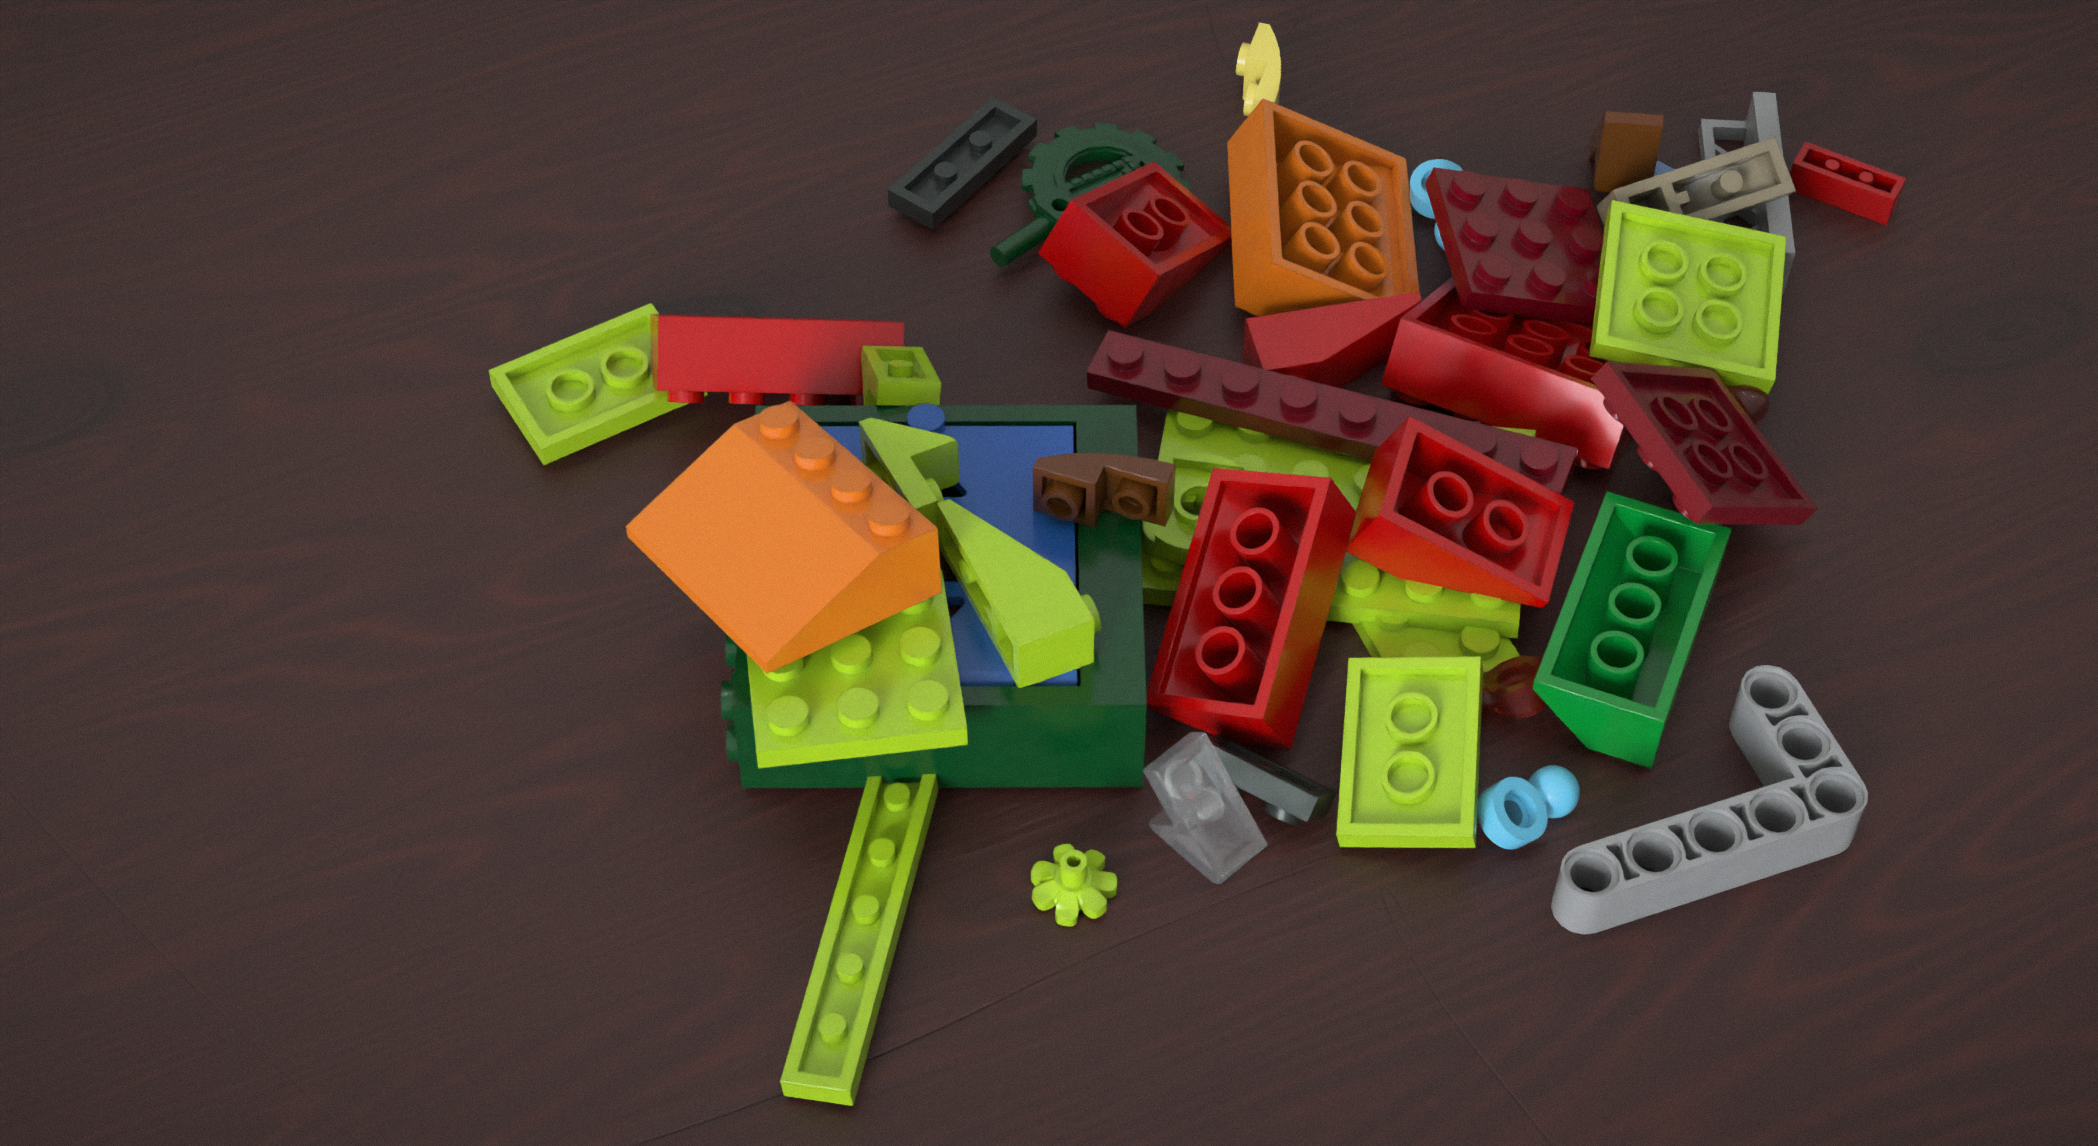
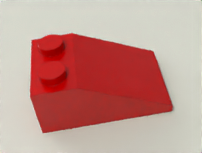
(1134, 242)
(1458, 519)

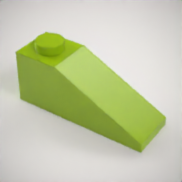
(1020, 598)

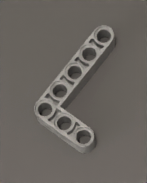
(1807, 801)

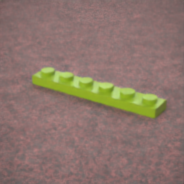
(859, 942)

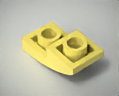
(1260, 67)

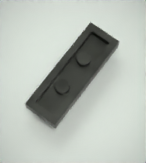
(962, 162)

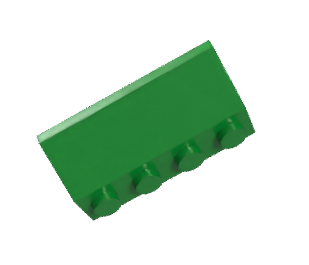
(1630, 626)

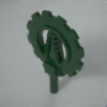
(1059, 157)

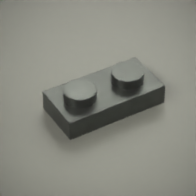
(1286, 792)

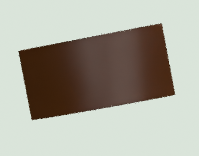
(1084, 484)

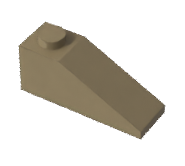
(1715, 186)

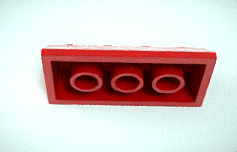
(763, 356)
(1252, 605)

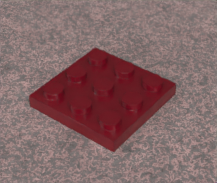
(1519, 244)
(1702, 445)

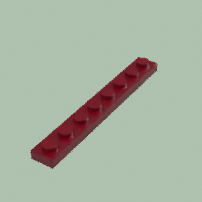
(1300, 408)

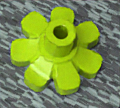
(1073, 884)

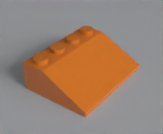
(1315, 215)
(788, 538)

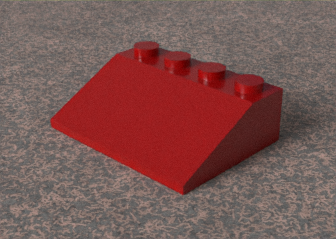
(1505, 374)

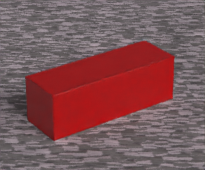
(1846, 183)

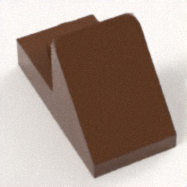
(1625, 148)

